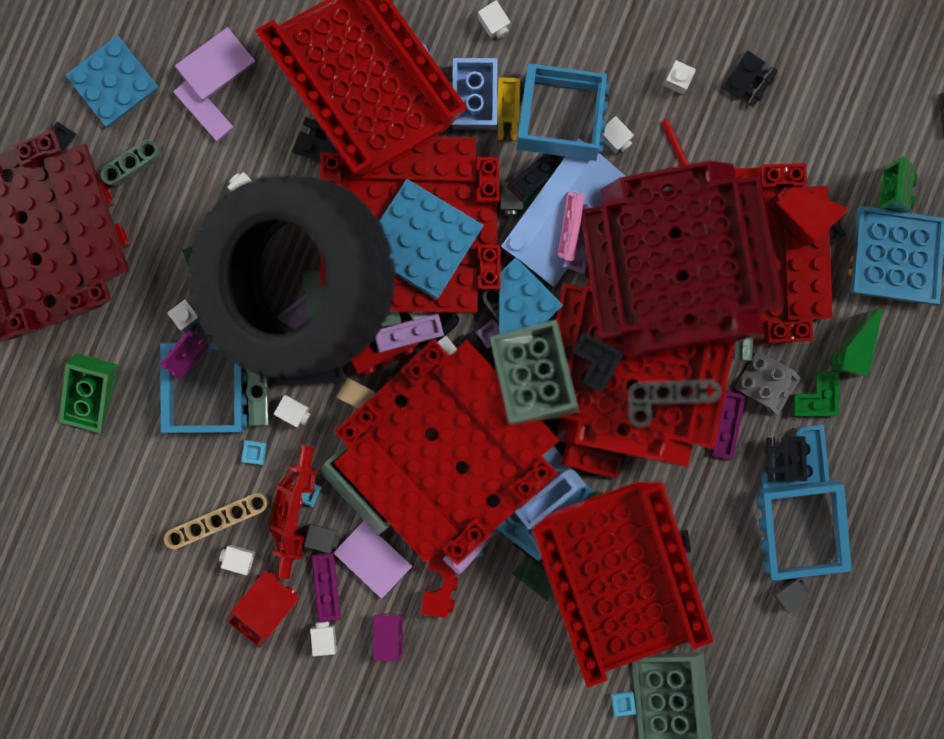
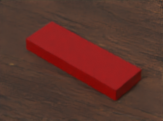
(591, 460)

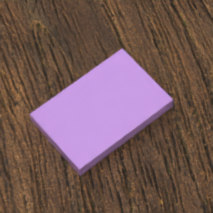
(215, 64)
(373, 559)

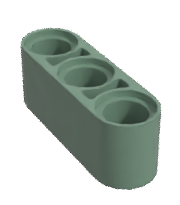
(120, 163)

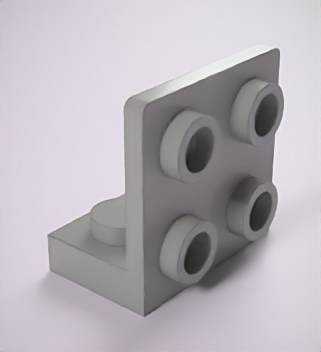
(768, 382)

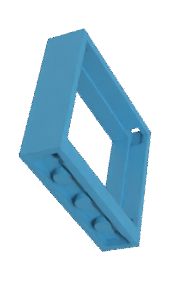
(565, 78)
(167, 399)
(840, 522)

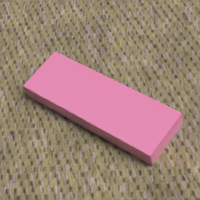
(571, 225)

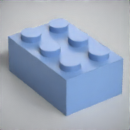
(477, 86)

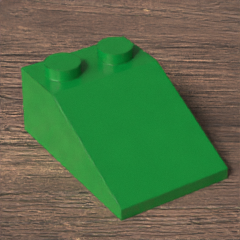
(898, 185)
(857, 350)
(87, 392)

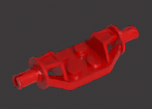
(285, 511)

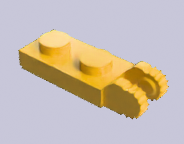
(508, 105)

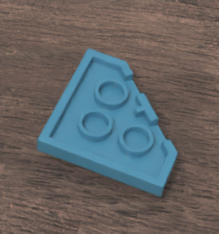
(523, 299)
(815, 454)

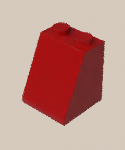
(805, 213)
(262, 608)

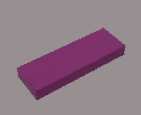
(729, 426)
(326, 587)

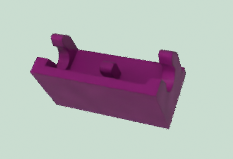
(184, 354)
(388, 637)

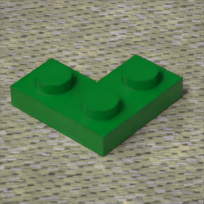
(824, 401)

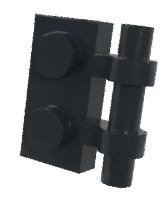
(743, 76)
(309, 145)
(793, 459)

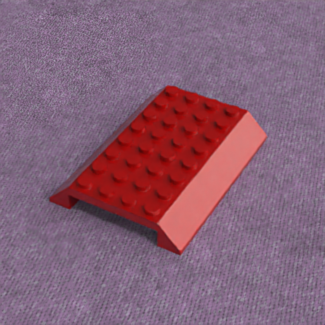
(364, 79)
(621, 578)

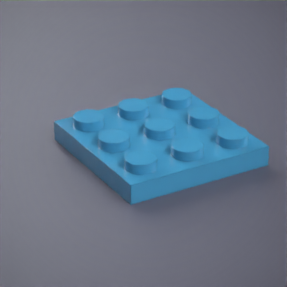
(112, 81)

